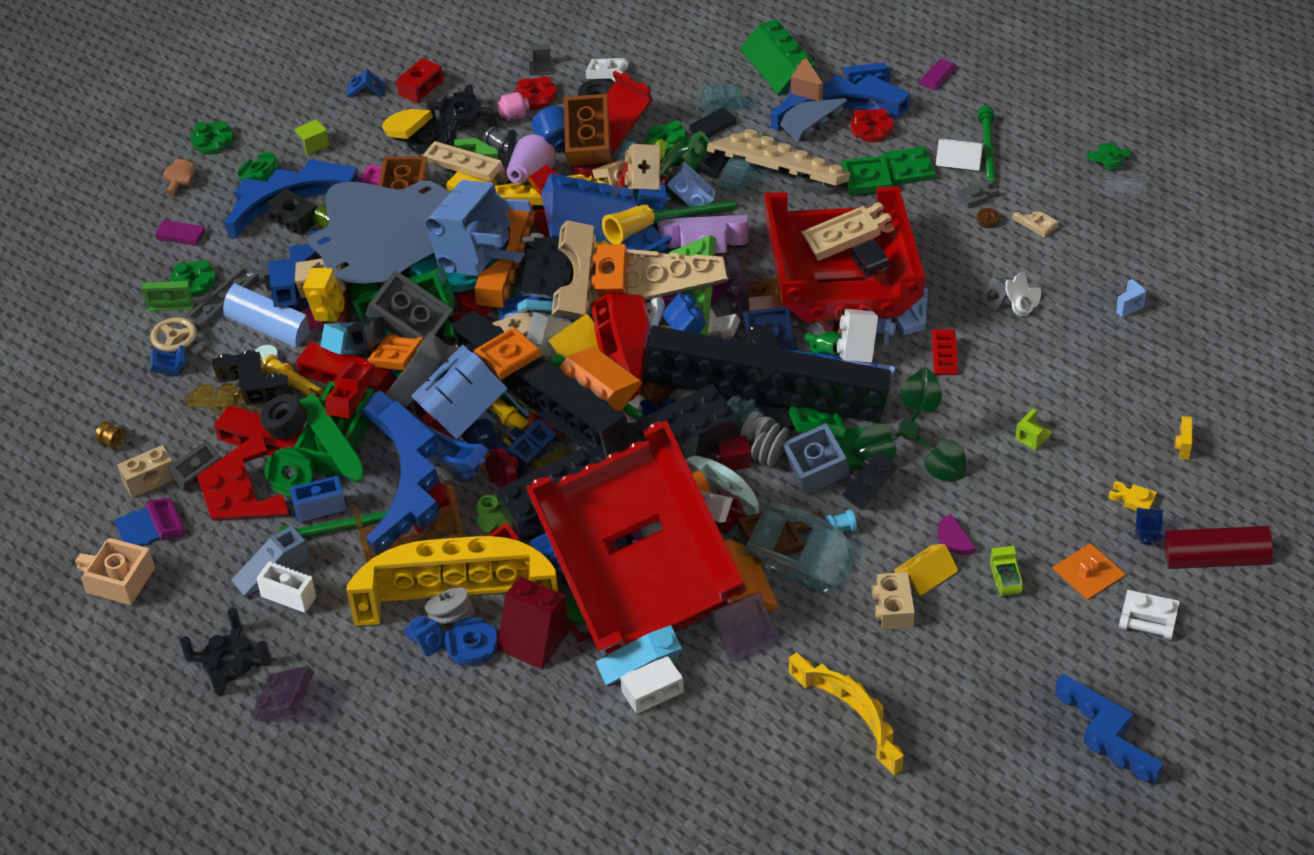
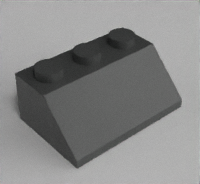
(408, 308)

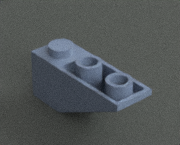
(808, 116)
(284, 549)

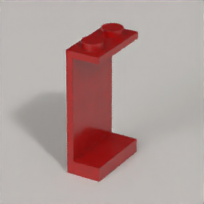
(626, 105)

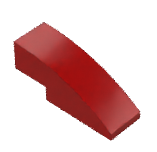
(349, 389)

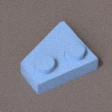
(914, 318)

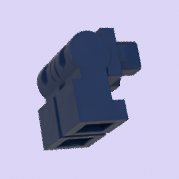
(528, 445)

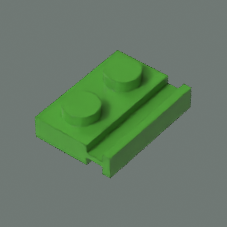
(168, 296)

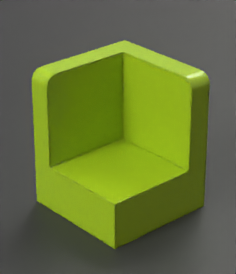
(313, 136)
(1030, 432)

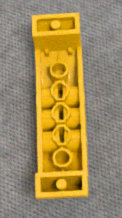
(437, 565)

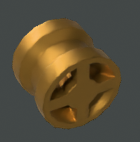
(110, 435)

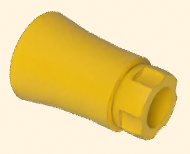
(624, 224)

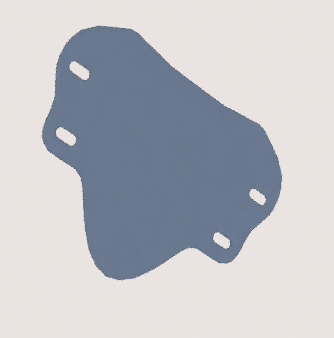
(376, 229)

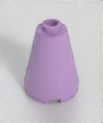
(528, 157)

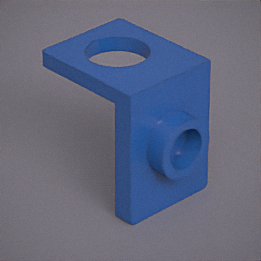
(365, 79)

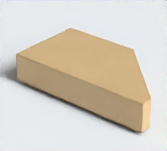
(1037, 222)

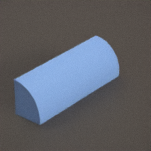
(260, 314)

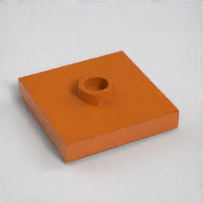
(508, 353)

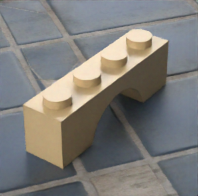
(576, 242)

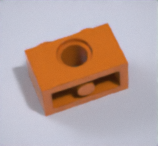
(610, 256)

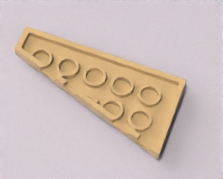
(772, 154)
(666, 274)

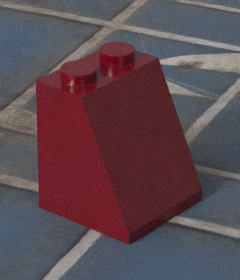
(532, 622)

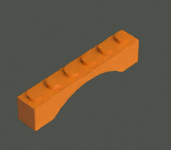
(495, 282)

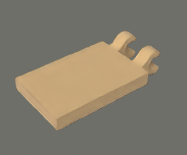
(847, 230)

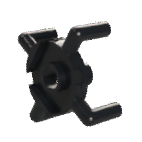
(453, 116)
(219, 646)

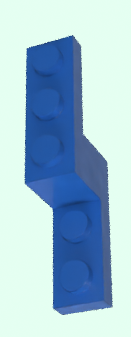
(1107, 729)

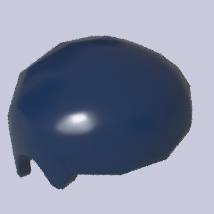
(483, 432)

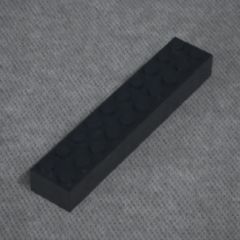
(766, 374)
(554, 395)
(695, 421)

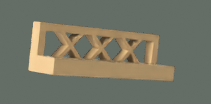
(466, 162)

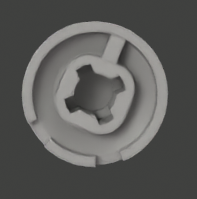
(755, 425)

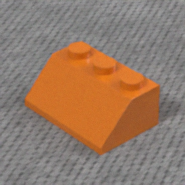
(601, 376)
(751, 574)

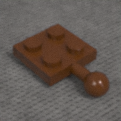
(789, 540)

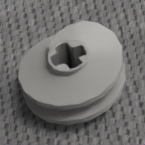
(769, 446)
(450, 606)

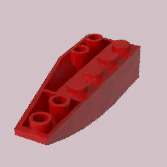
(622, 330)

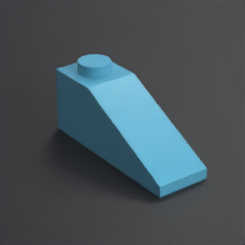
(638, 654)

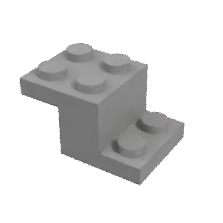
(543, 328)

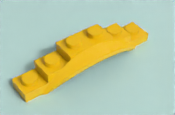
(856, 697)

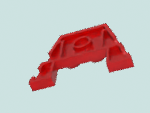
(229, 488)

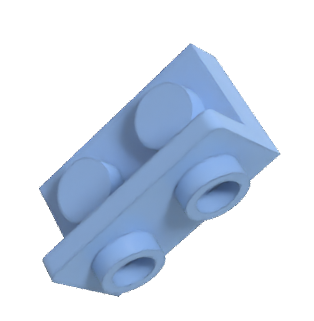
(691, 186)

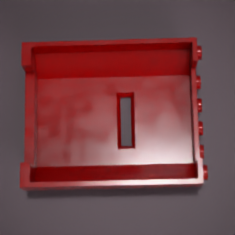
(799, 271)
(652, 582)

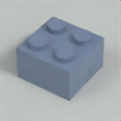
(816, 459)

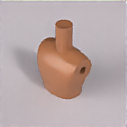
(179, 174)

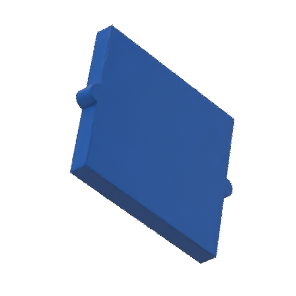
(137, 528)

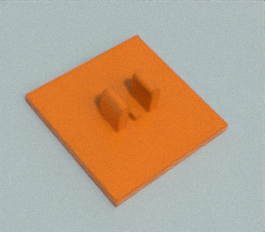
(1088, 571)

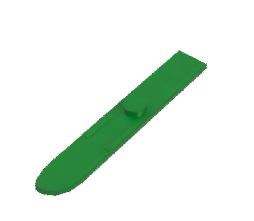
(332, 439)

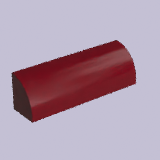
(1218, 547)

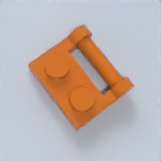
(395, 352)

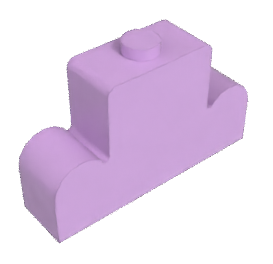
(727, 230)

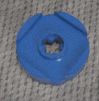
(474, 653)

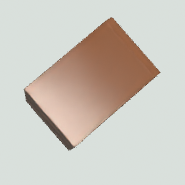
(806, 82)

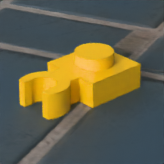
(1184, 441)
(1133, 498)

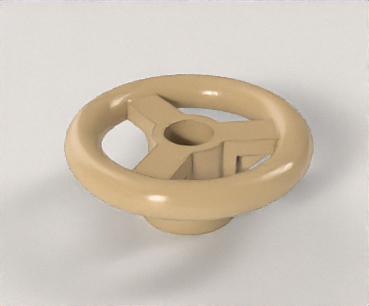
(174, 336)

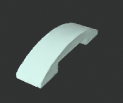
(727, 480)

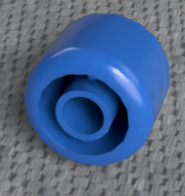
(551, 126)

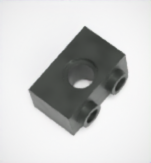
(292, 211)

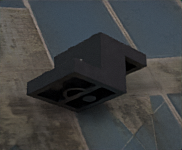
(546, 269)
(252, 376)

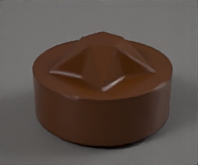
(988, 218)

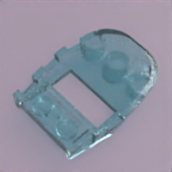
(823, 559)

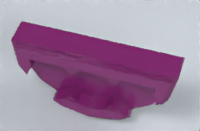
(954, 537)

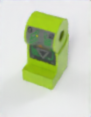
(1006, 571)

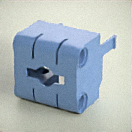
(472, 228)
(461, 392)

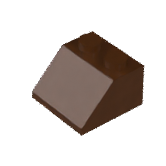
(765, 295)

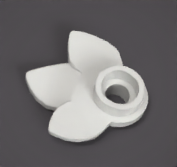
(1022, 296)

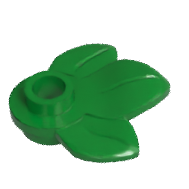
(1109, 155)

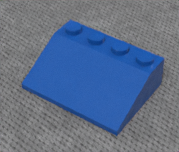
(583, 203)

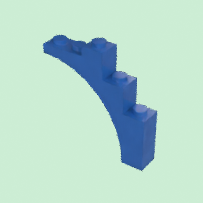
(867, 94)
(311, 181)
(283, 273)
(456, 457)
(417, 477)

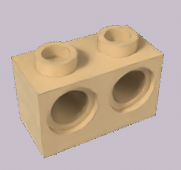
(894, 601)

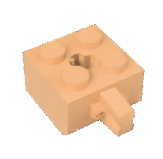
(116, 570)

